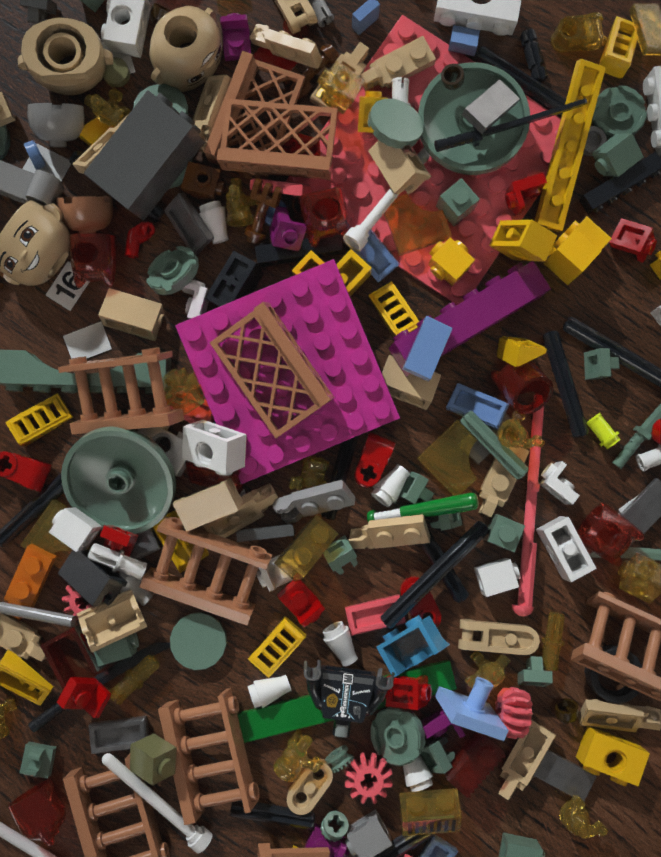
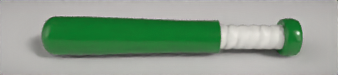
(437, 507)

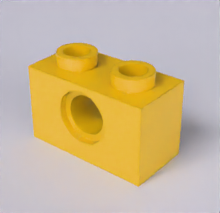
(523, 240)
(629, 759)

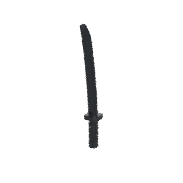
(475, 136)
(103, 678)

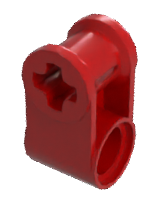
(375, 456)
(24, 470)

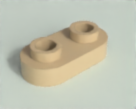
(312, 786)

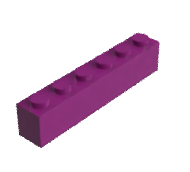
(480, 309)

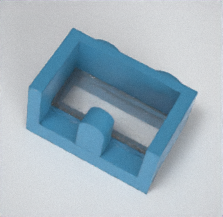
(412, 645)

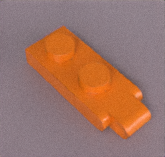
(29, 577)

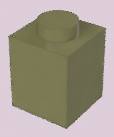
(153, 759)

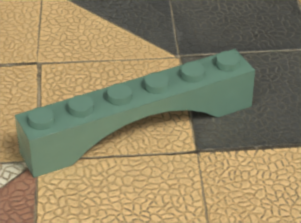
(25, 369)

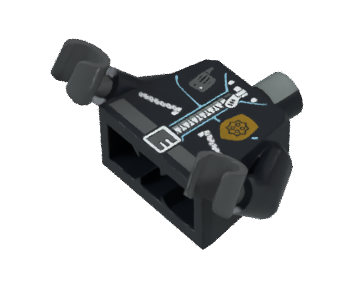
(346, 693)

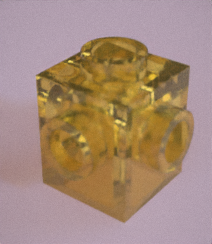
(339, 86)
(182, 390)
(641, 577)

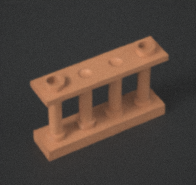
(137, 416)
(187, 590)
(618, 666)
(187, 774)
(87, 814)

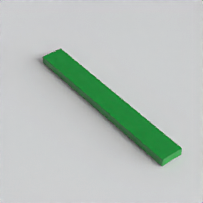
(301, 712)

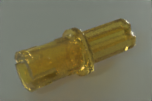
(552, 642)
(134, 679)

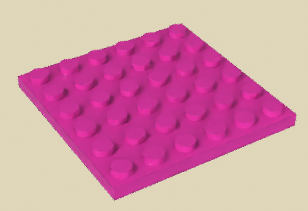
(332, 338)

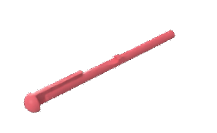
(529, 548)

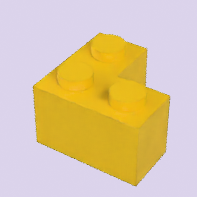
(576, 249)
(351, 268)

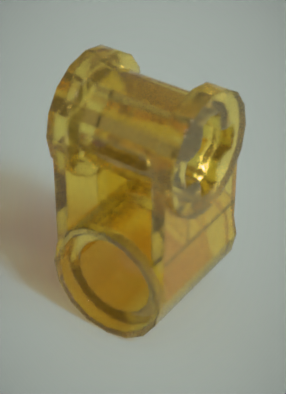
(584, 33)

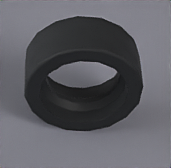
(619, 696)

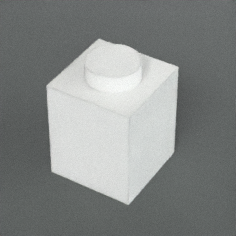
(74, 528)
(497, 576)

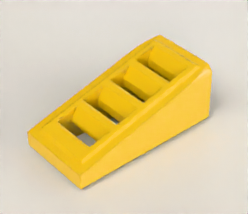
(616, 54)
(402, 305)
(24, 418)
(293, 630)
(23, 679)

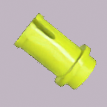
(603, 431)

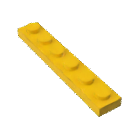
(569, 146)

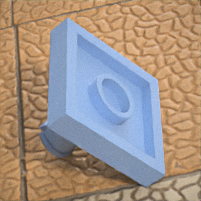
(472, 710)

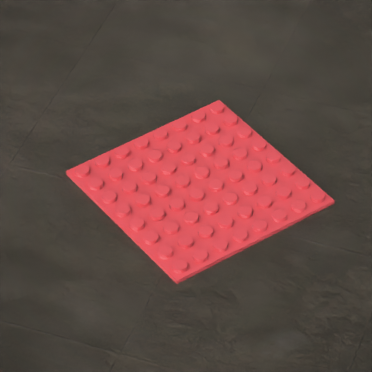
(365, 184)

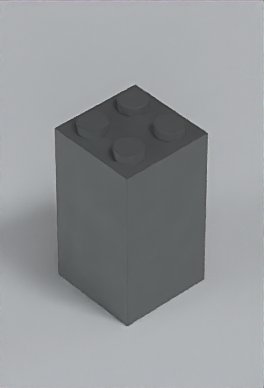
(146, 154)

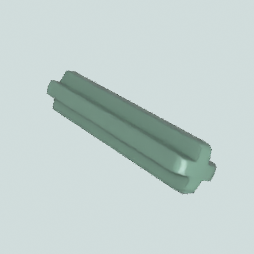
(490, 441)

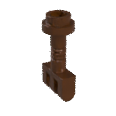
(329, 56)
(255, 233)

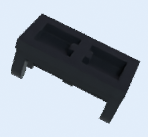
(235, 280)
(91, 578)

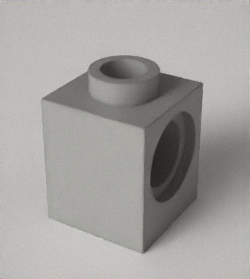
(368, 836)

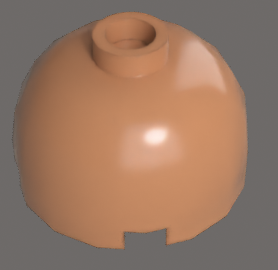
(86, 213)

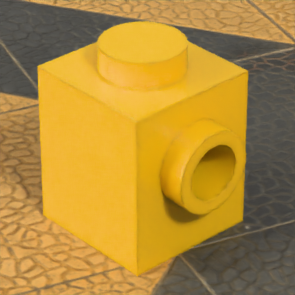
(450, 260)

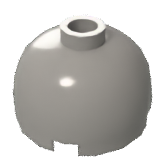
(56, 122)

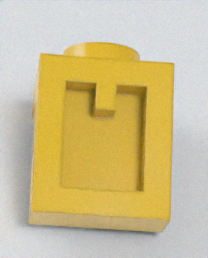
(365, 105)

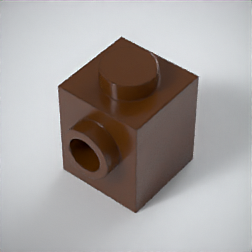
(203, 183)

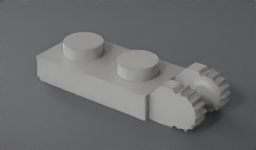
(314, 501)

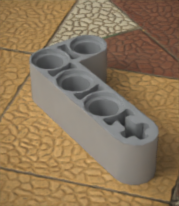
(28, 186)

